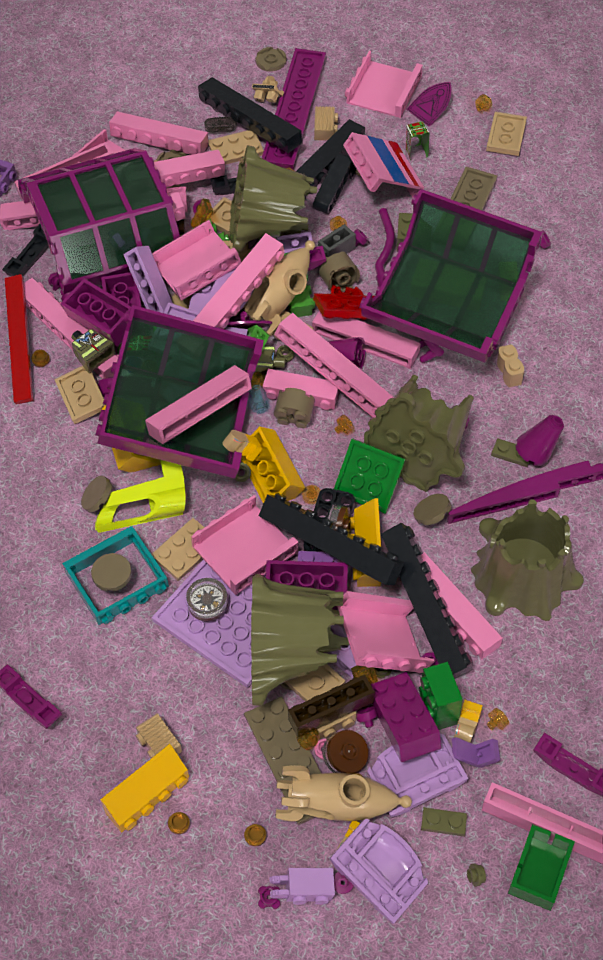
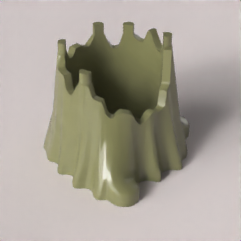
(266, 200)
(422, 433)
(526, 562)
(290, 633)

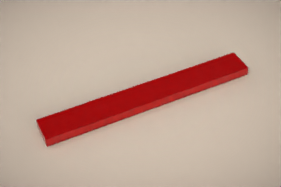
(18, 339)

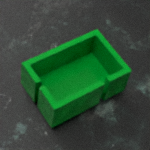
(441, 695)
(541, 868)

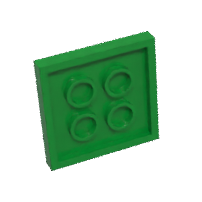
(370, 474)

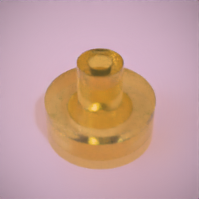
(483, 103)
(337, 222)
(257, 379)
(344, 425)
(310, 494)
(498, 719)
(308, 740)

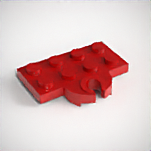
(340, 303)

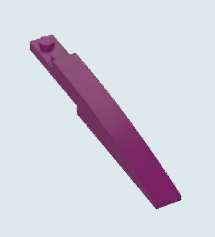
(537, 488)

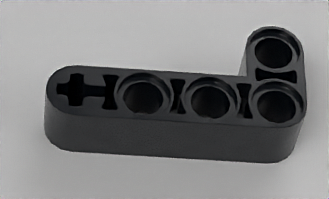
(334, 183)
(323, 507)

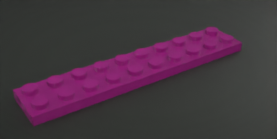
(296, 101)

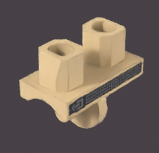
(268, 88)

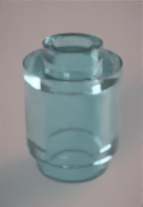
(258, 399)

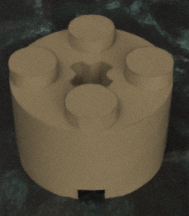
(339, 271)
(294, 407)

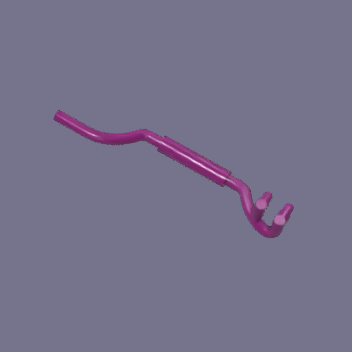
(435, 350)

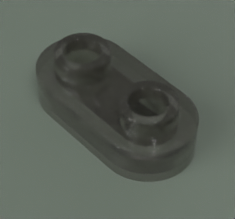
(220, 124)

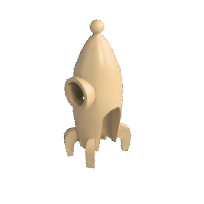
(280, 287)
(335, 796)

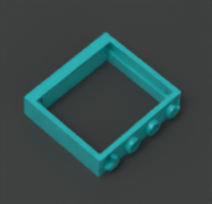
(109, 546)

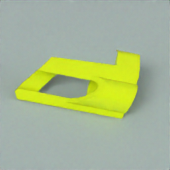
(164, 494)

